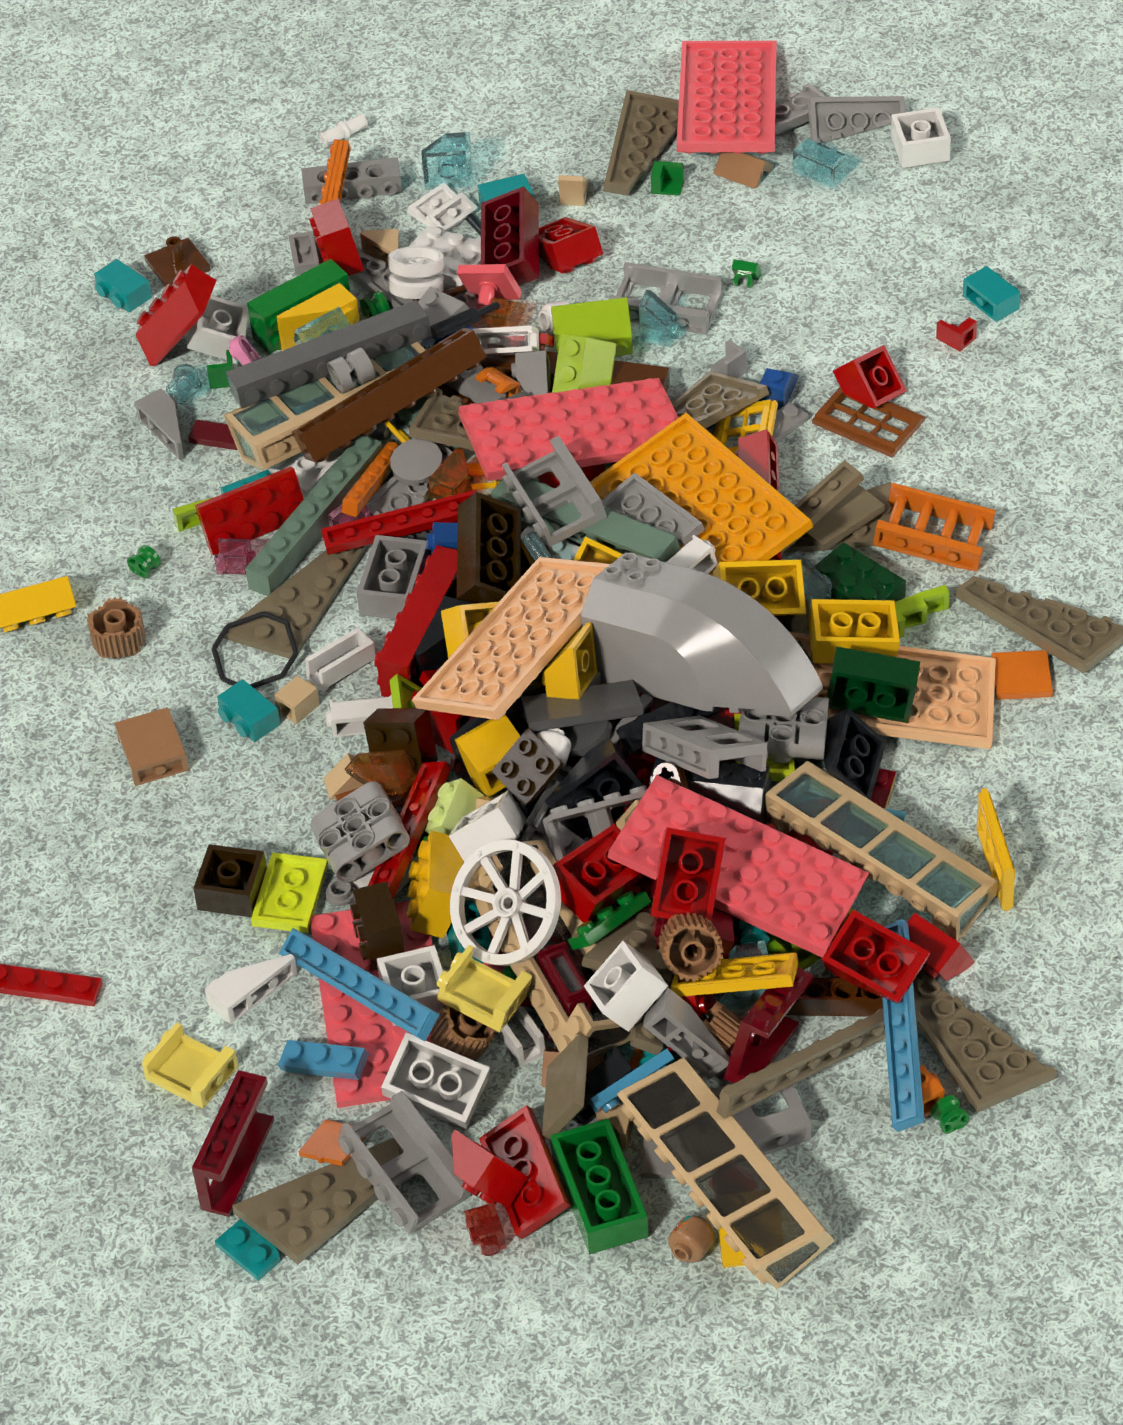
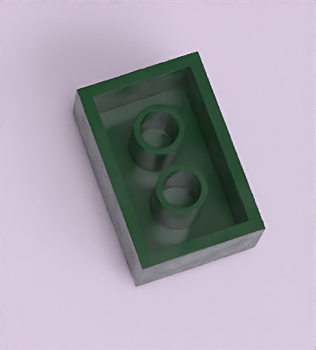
(860, 577)
(873, 684)

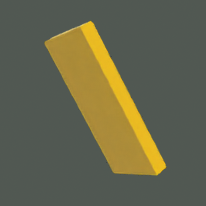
(742, 975)

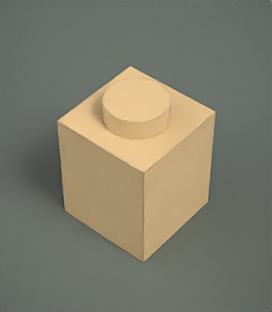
(297, 699)

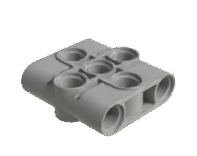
(792, 736)
(359, 832)

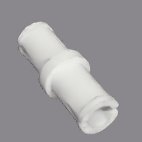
(343, 130)

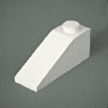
(247, 986)

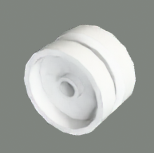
(415, 271)

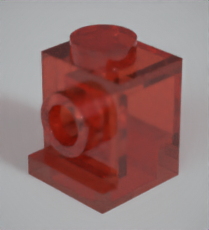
(485, 1229)

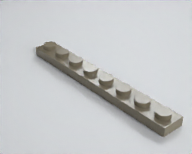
(801, 1064)

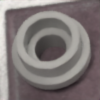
(339, 899)

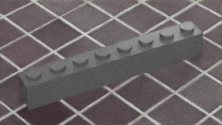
(309, 359)

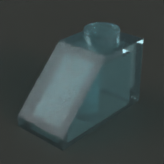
(657, 321)

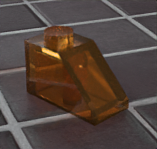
(507, 315)
(451, 476)
(386, 767)

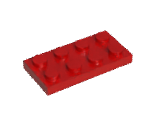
(250, 508)
(521, 1144)

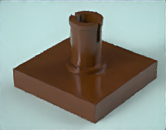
(175, 257)

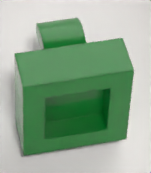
(746, 270)

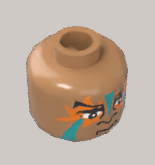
(692, 1238)

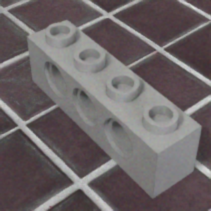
(361, 180)

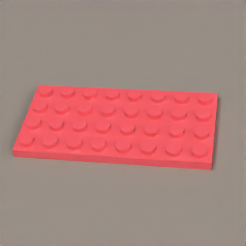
(727, 97)
(593, 422)
(763, 872)
(352, 1022)

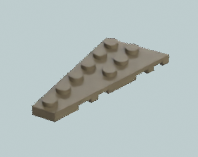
(300, 601)
(1048, 624)
(638, 934)
(974, 1049)
(314, 1206)

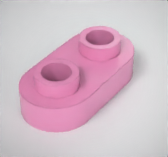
(243, 350)

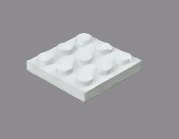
(455, 248)

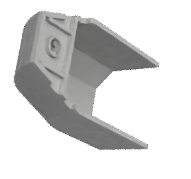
(694, 640)

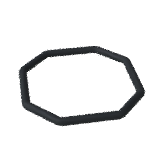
(245, 620)

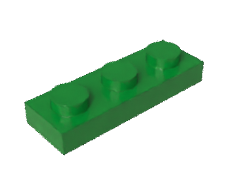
(608, 919)

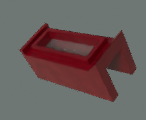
(565, 977)

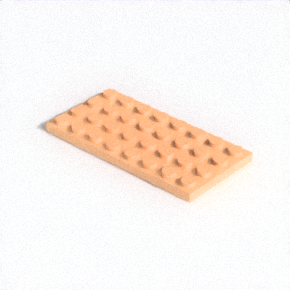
(512, 641)
(950, 698)

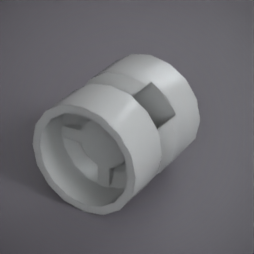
(352, 369)

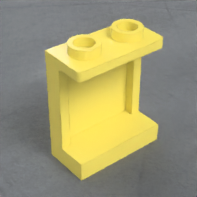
(482, 990)
(188, 1066)

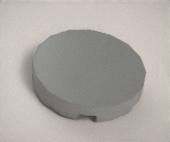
(415, 461)

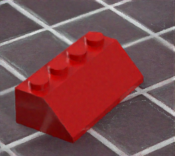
(174, 313)

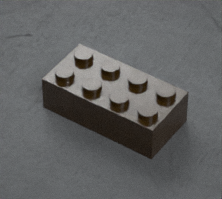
(487, 549)

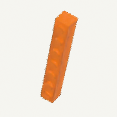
(336, 173)
(369, 482)

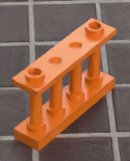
(927, 545)

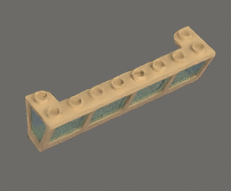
(266, 428)
(883, 846)

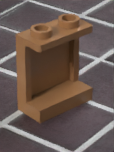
(152, 746)

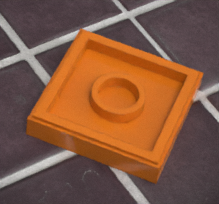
(1022, 675)

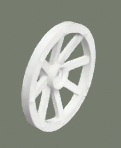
(502, 901)

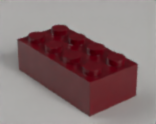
(512, 234)

